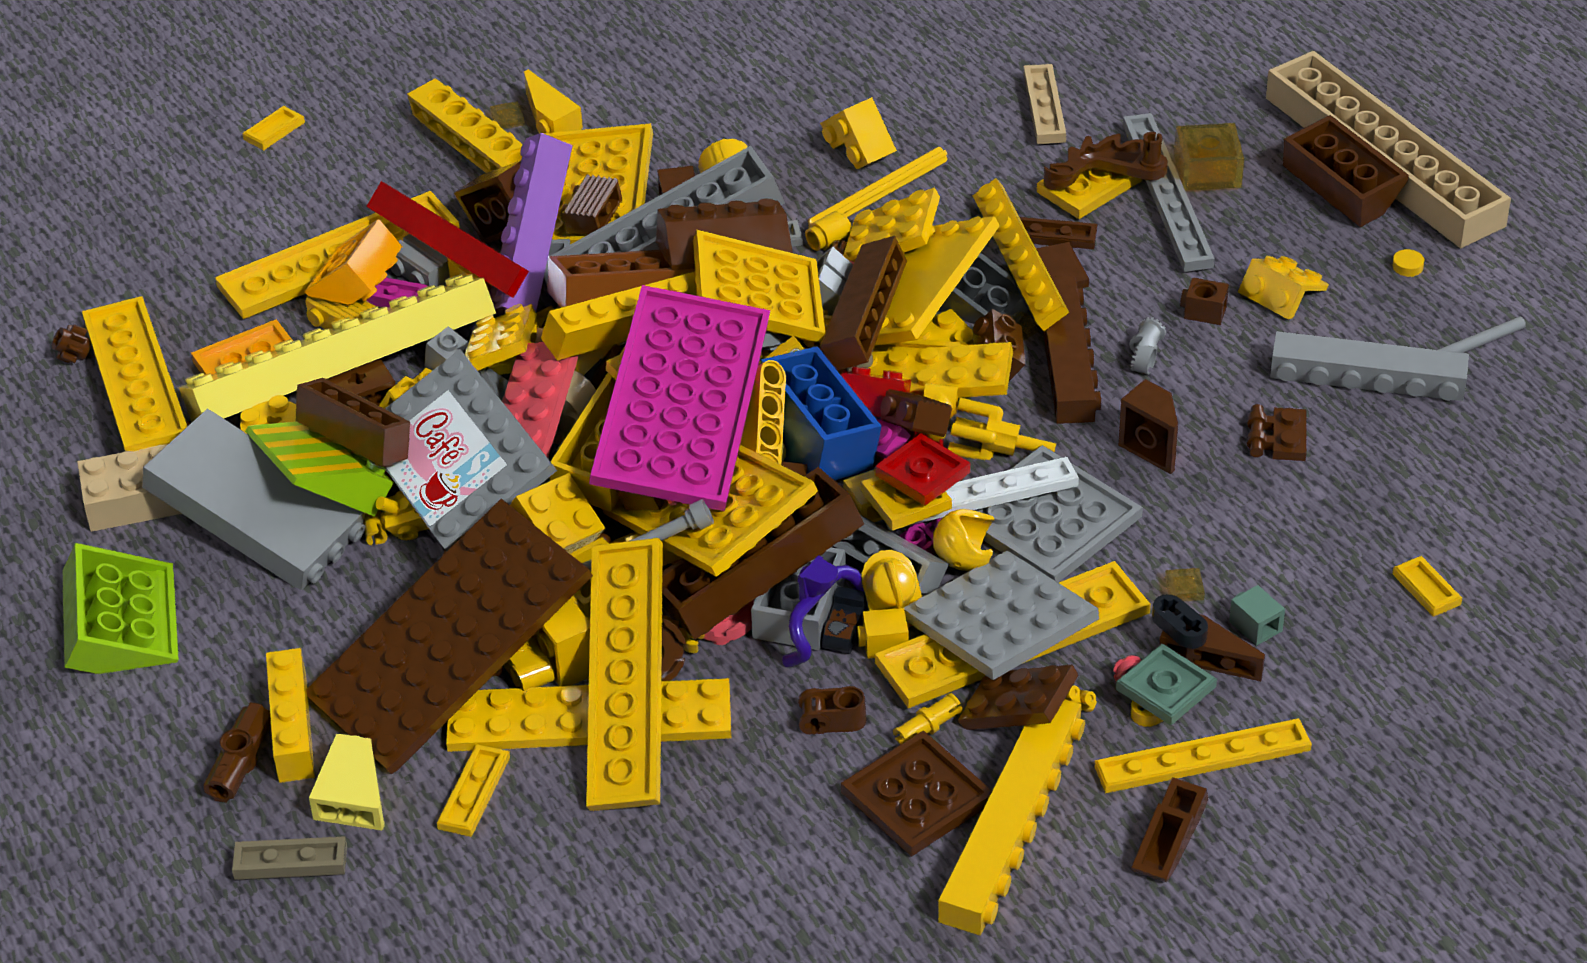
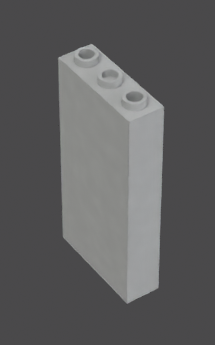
(244, 499)

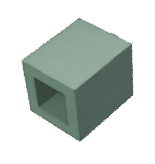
(1256, 615)

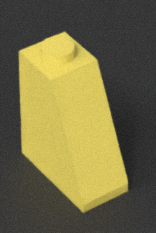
(348, 785)

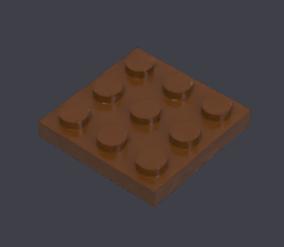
(917, 793)

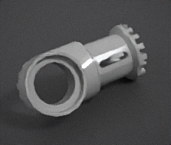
(1145, 344)

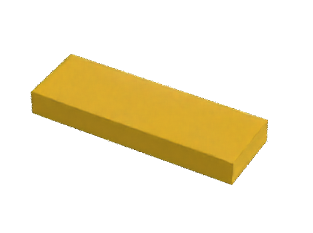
(473, 790)

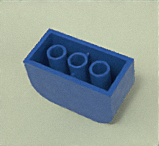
(825, 417)

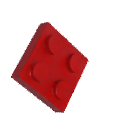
(922, 469)

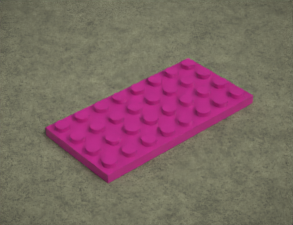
(681, 398)

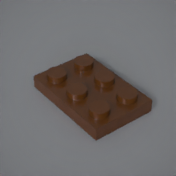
(1019, 698)

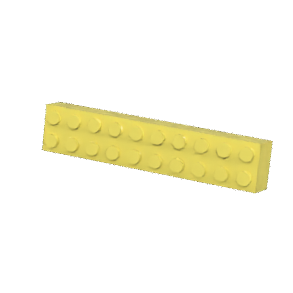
(338, 349)

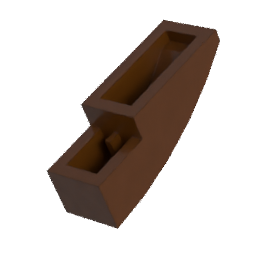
(1170, 829)

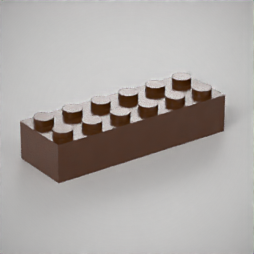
(705, 600)

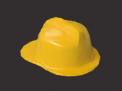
(890, 581)

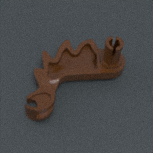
(1133, 158)

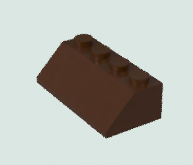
(1343, 169)
(752, 222)

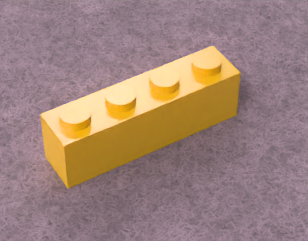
(290, 715)

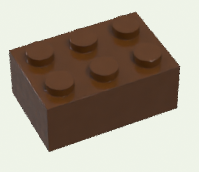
(487, 201)

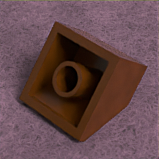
(1149, 425)

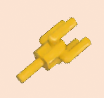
(994, 436)

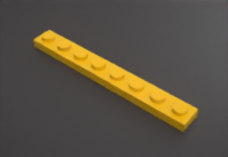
(1021, 256)

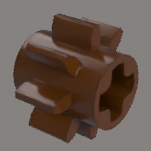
(71, 343)

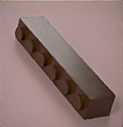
(864, 303)
(1070, 359)

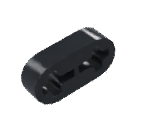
(1182, 619)

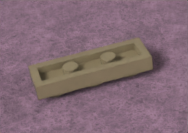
(289, 858)

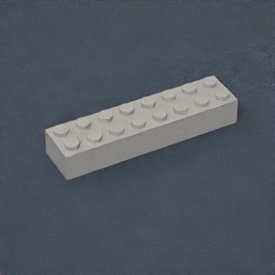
(735, 178)

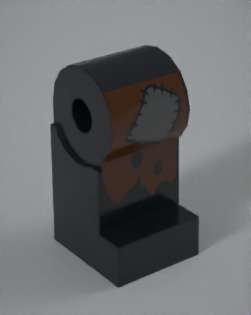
(845, 616)

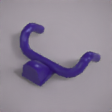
(813, 585)

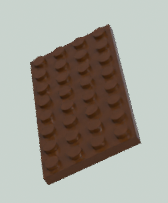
(448, 635)

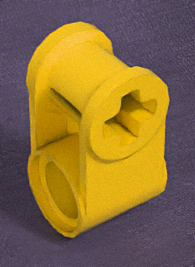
(530, 667)

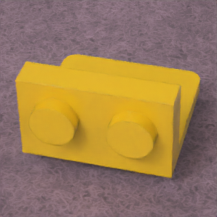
(1279, 284)

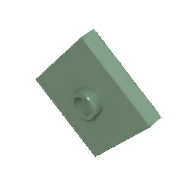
(1166, 684)

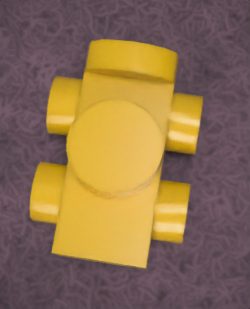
(1084, 697)

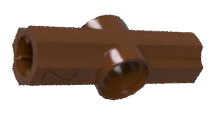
(238, 752)

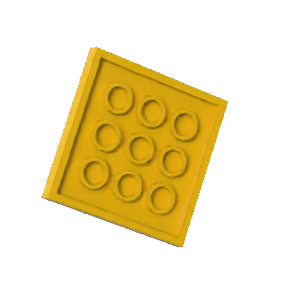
(764, 280)

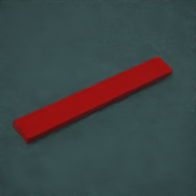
(448, 239)

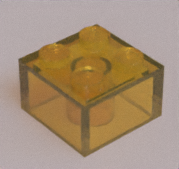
(1209, 156)

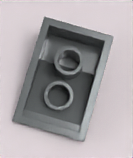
(985, 288)

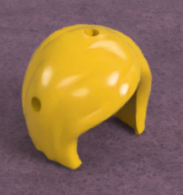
(960, 539)

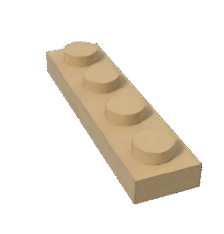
(1044, 104)

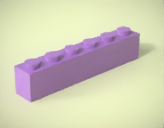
(533, 216)

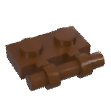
(1288, 433)

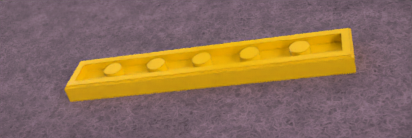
(1202, 755)

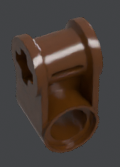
(835, 710)

